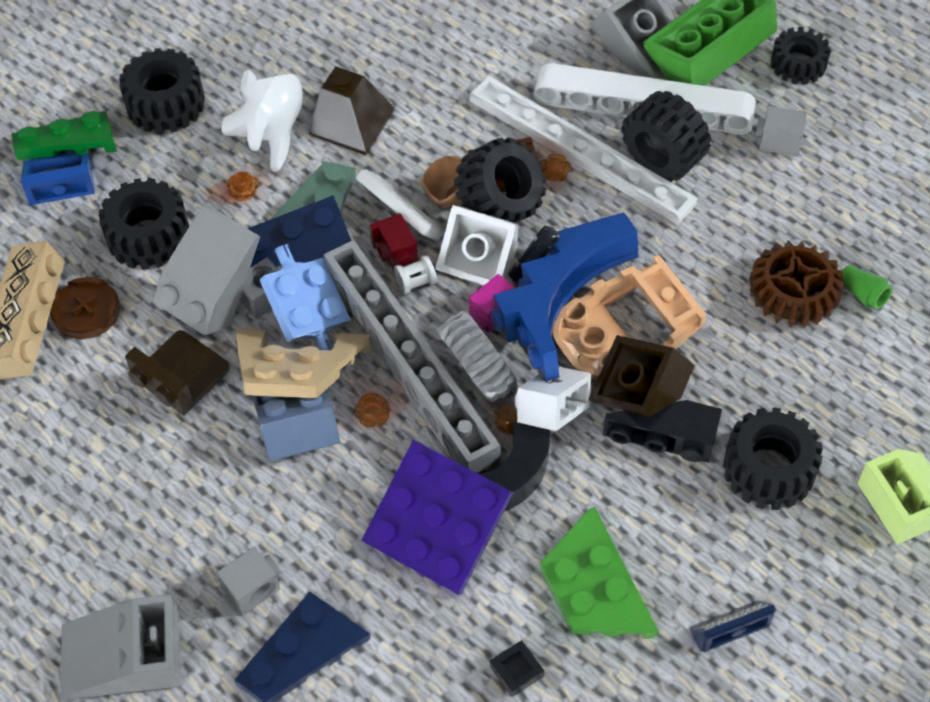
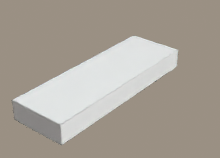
(400, 204)

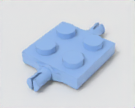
(304, 299)

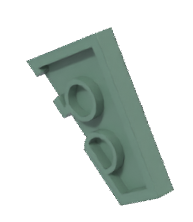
(325, 182)

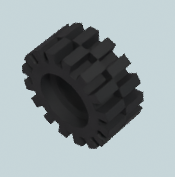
(800, 68)

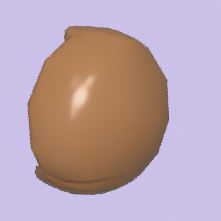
(439, 181)

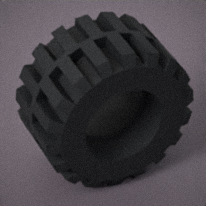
(166, 108)
(666, 135)
(517, 169)
(138, 203)
(768, 483)

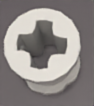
(427, 275)

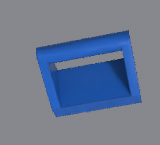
(57, 183)

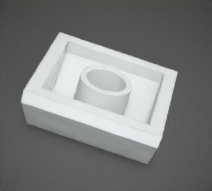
(477, 246)

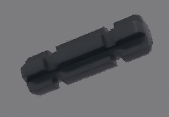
(537, 249)

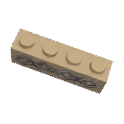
(25, 305)

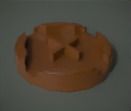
(85, 308)

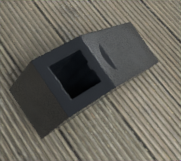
(679, 429)

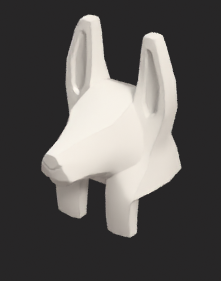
(267, 114)

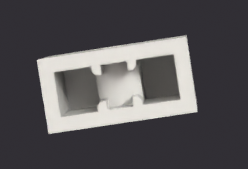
(554, 401)

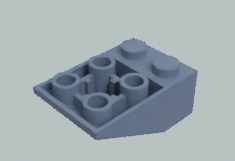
(295, 424)

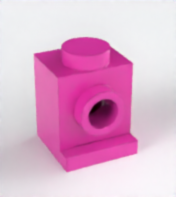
(482, 301)

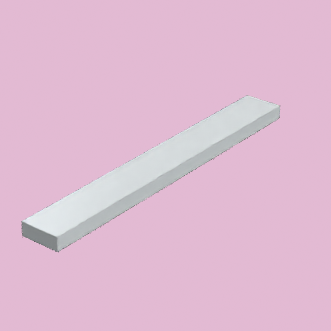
(584, 150)

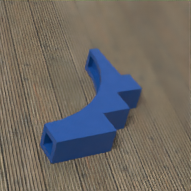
(551, 281)

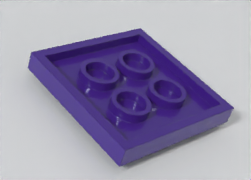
(437, 517)

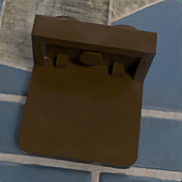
(178, 371)

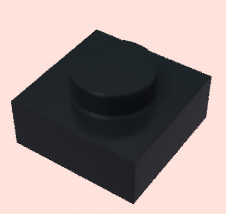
(516, 668)

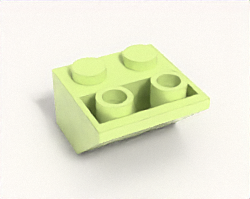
(899, 492)

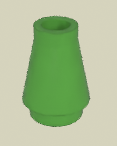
(867, 287)

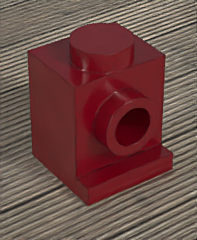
(394, 241)

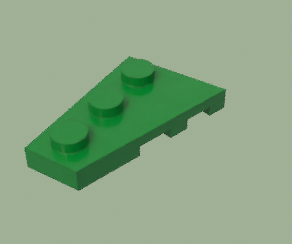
(75, 134)

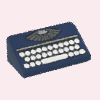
(733, 625)

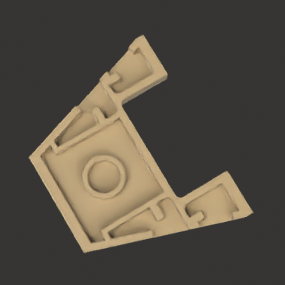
(293, 371)

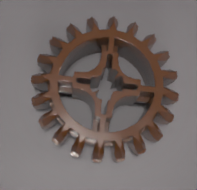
(788, 290)

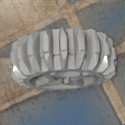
(477, 356)

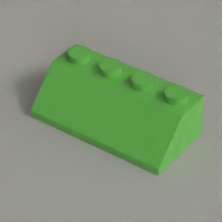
(711, 38)

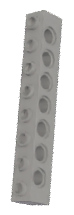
(412, 360)

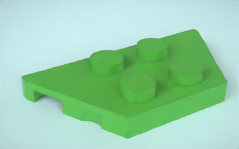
(594, 583)

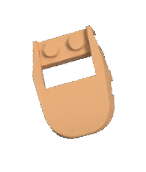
(587, 330)

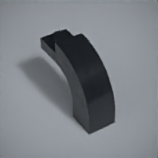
(525, 464)

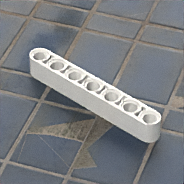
(622, 93)

